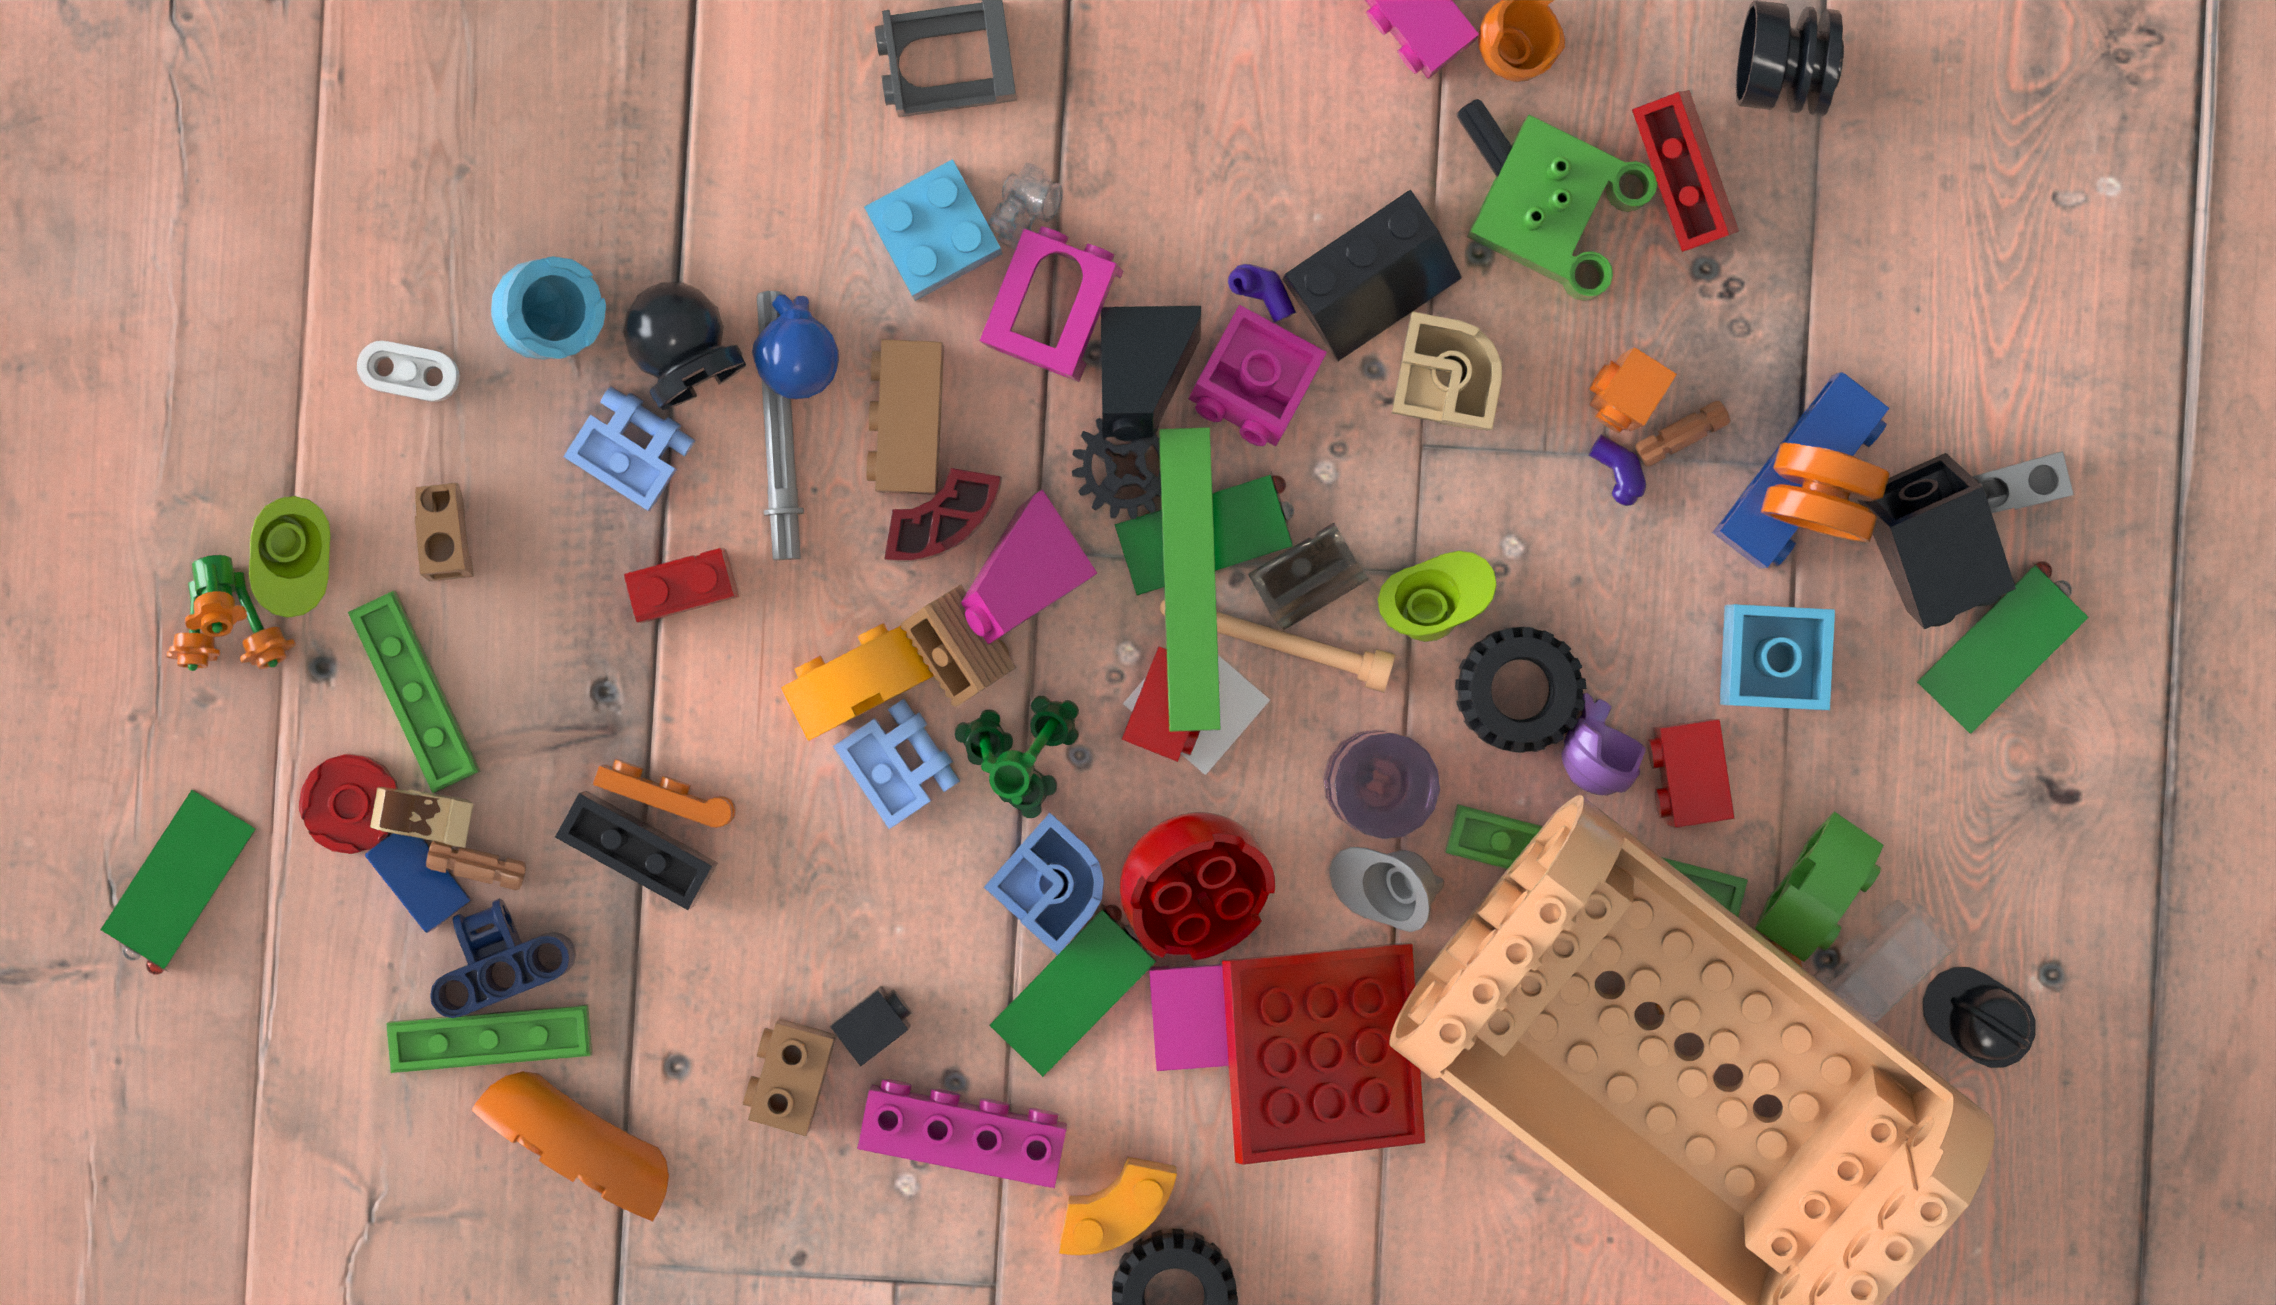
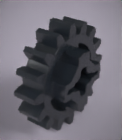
(1112, 484)

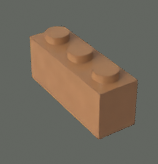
(906, 416)

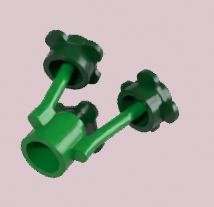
(1012, 771)

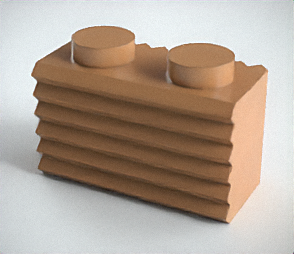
(953, 650)

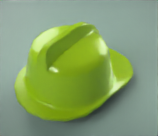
(289, 556)
(1437, 595)

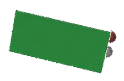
(1245, 526)
(2004, 647)
(177, 881)
(1074, 990)

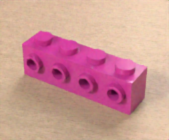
(962, 1134)

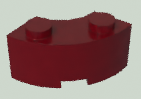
(945, 520)

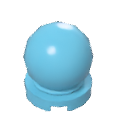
(548, 308)

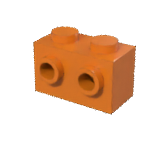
(1629, 390)

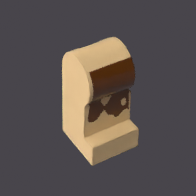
(422, 815)

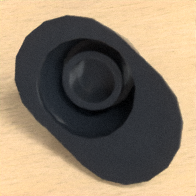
(1979, 1017)

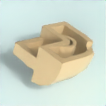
(1448, 373)

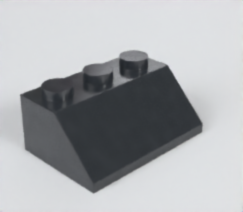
(1373, 275)

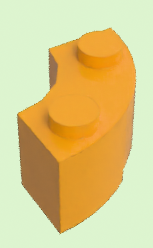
(855, 681)
(1119, 1211)

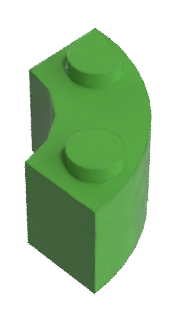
(1820, 887)

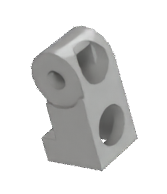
(2027, 483)

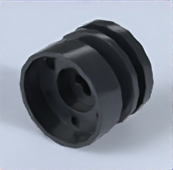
(1798, 59)

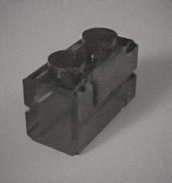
(1308, 576)

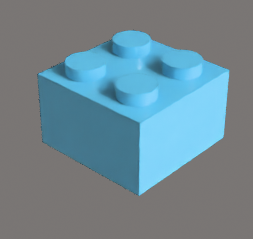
(933, 230)
(1777, 657)

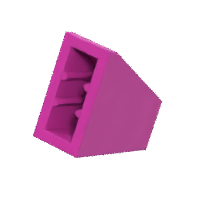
(1026, 570)

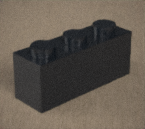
(636, 850)

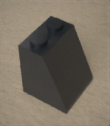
(1940, 541)

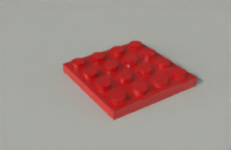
(1316, 1053)

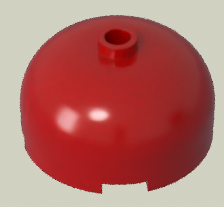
(1195, 885)

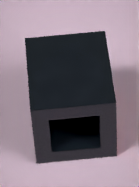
(872, 1024)

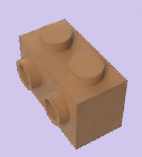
(790, 1076)

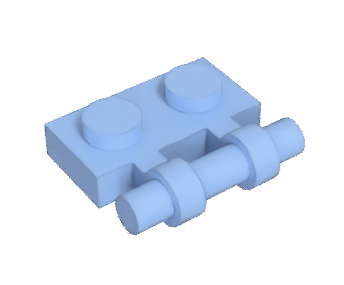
(621, 462)
(884, 773)

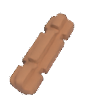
(1682, 433)
(476, 865)

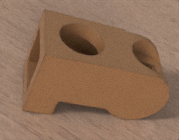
(442, 533)

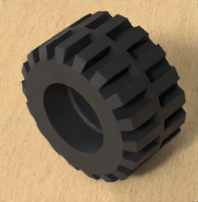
(1563, 698)
(1174, 1251)

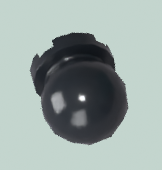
(678, 338)

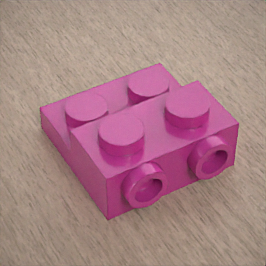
(1256, 377)

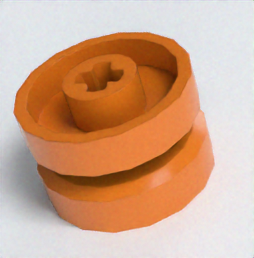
(1827, 484)

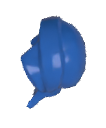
(795, 351)

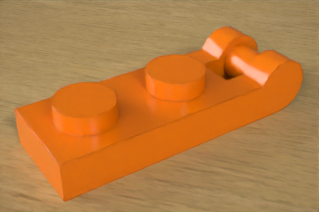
(668, 795)

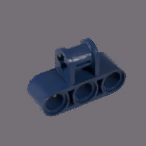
(492, 946)

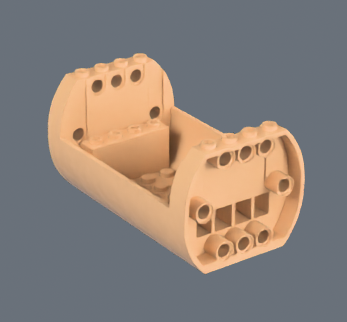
(1761, 1209)

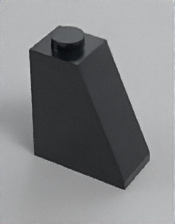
(1142, 364)

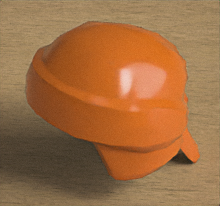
(1520, 39)

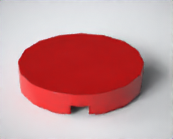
(340, 802)

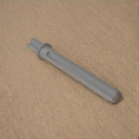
(780, 456)

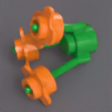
(215, 614)

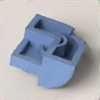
(1050, 884)

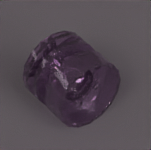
(1406, 796)

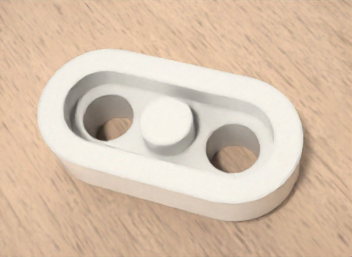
(409, 371)

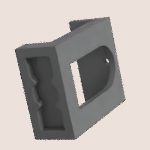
(905, 28)

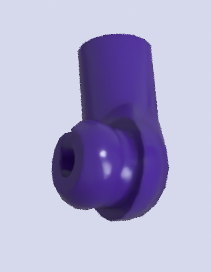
(1263, 285)
(1626, 470)

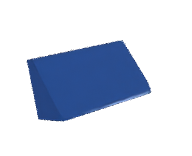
(424, 892)

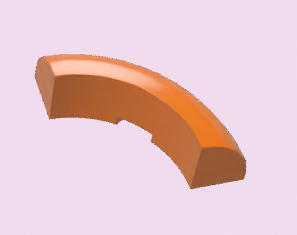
(576, 1142)

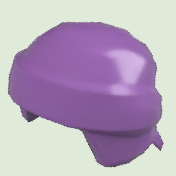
(1598, 755)

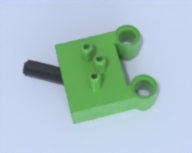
(1546, 196)

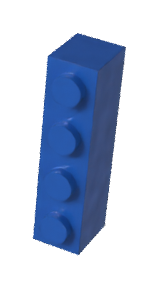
(1838, 420)

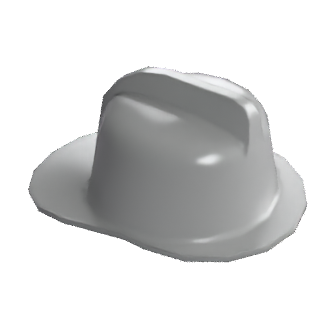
(1386, 887)

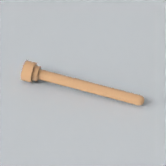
(1370, 667)

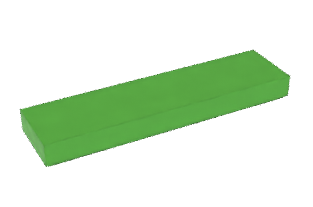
(414, 691)
(489, 1038)

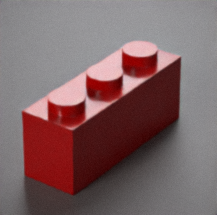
(1685, 170)

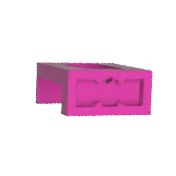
(1096, 282)

